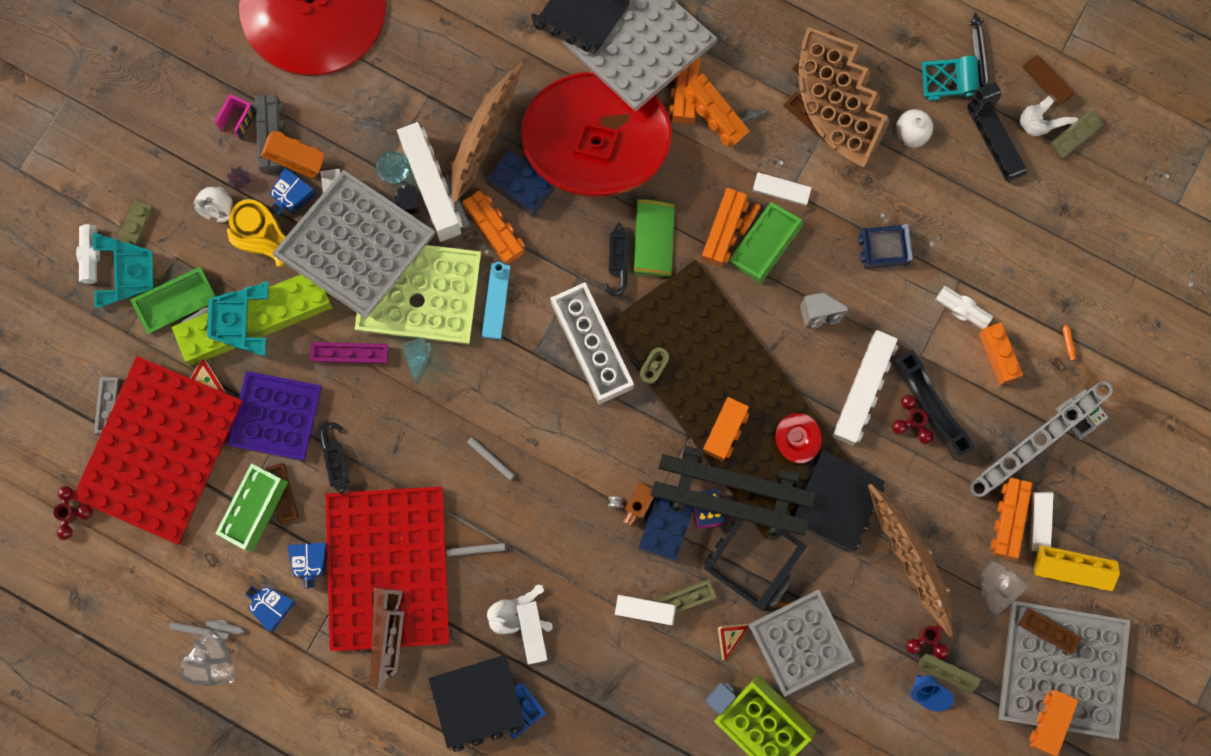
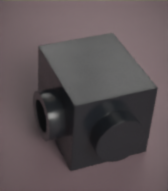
(408, 199)

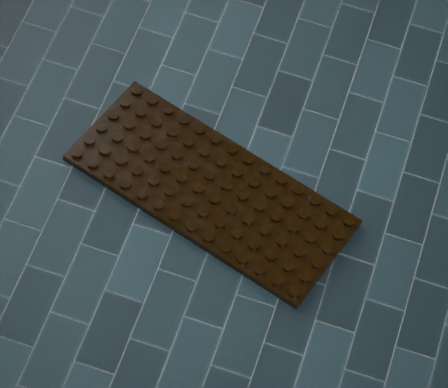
(715, 359)

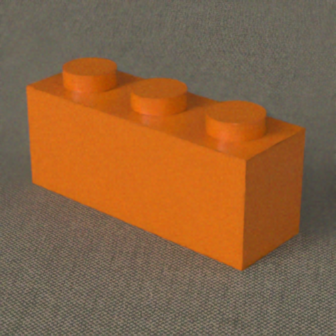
(292, 154)
(1000, 354)
(726, 429)
(1053, 723)

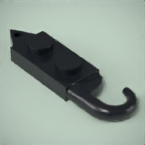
(618, 259)
(334, 459)

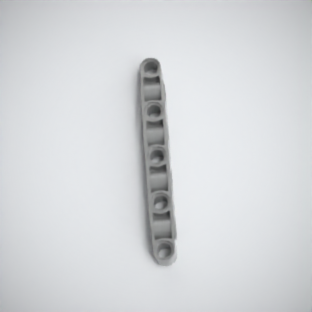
(1050, 430)

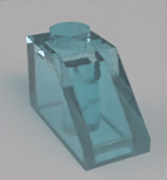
(418, 357)

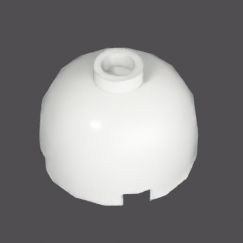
(914, 128)
(214, 203)

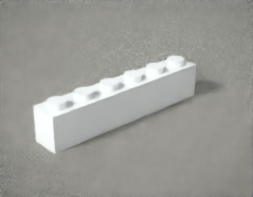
(865, 387)

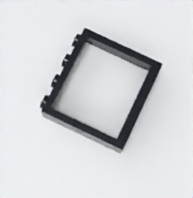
(764, 599)

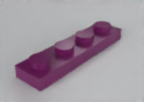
(349, 353)

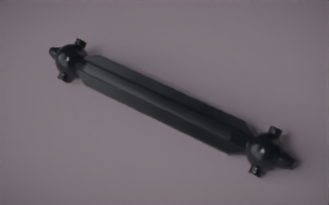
(979, 49)

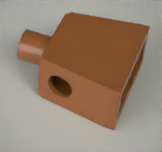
(643, 495)

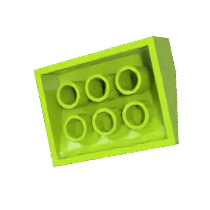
(764, 722)

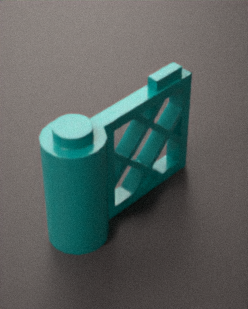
(966, 77)

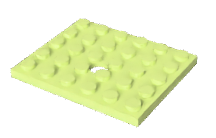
(449, 286)

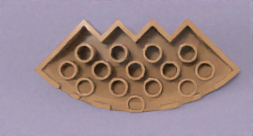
(837, 96)
(481, 132)
(915, 557)

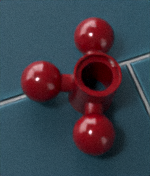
(900, 426)
(84, 512)
(941, 651)

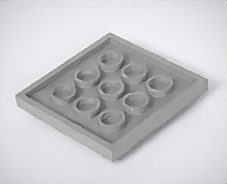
(801, 642)

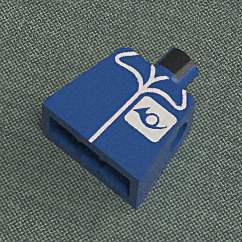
(290, 193)
(308, 562)
(269, 606)

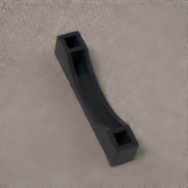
(917, 381)

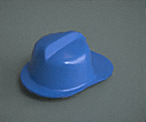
(931, 693)

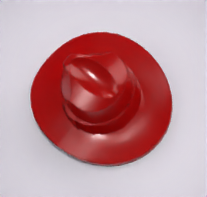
(798, 437)

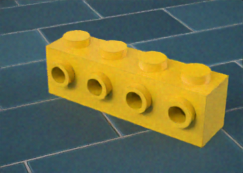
(1076, 568)

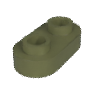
(654, 366)

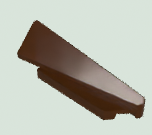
(385, 635)

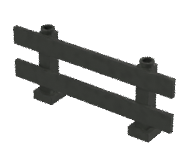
(691, 467)

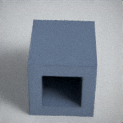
(720, 698)

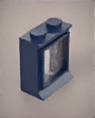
(885, 246)

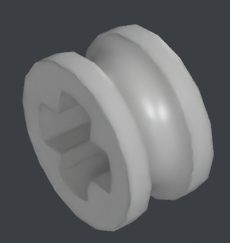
(616, 502)

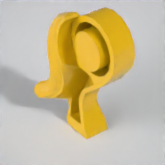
(254, 229)

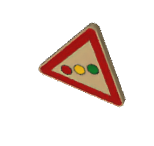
(205, 375)
(730, 637)

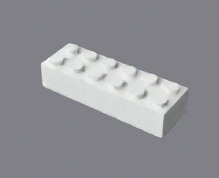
(429, 181)
(592, 343)

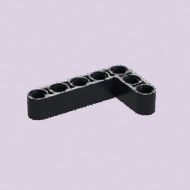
(993, 132)

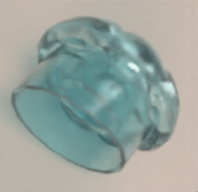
(392, 167)

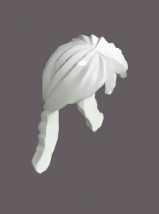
(1033, 122)
(503, 613)

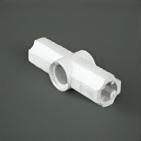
(86, 256)
(964, 308)

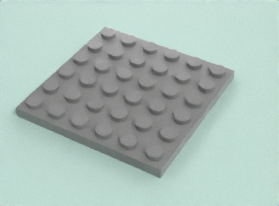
(647, 49)
(354, 244)
(1090, 675)

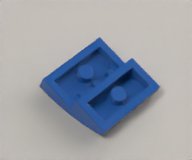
(529, 706)

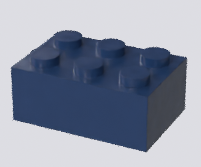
(520, 183)
(665, 530)

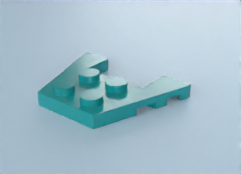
(131, 270)
(229, 318)

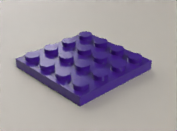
(275, 416)

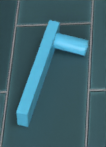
(496, 301)

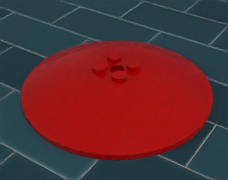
(312, 36)
(568, 118)

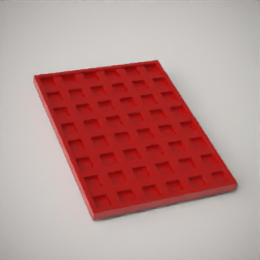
(157, 450)
(386, 543)

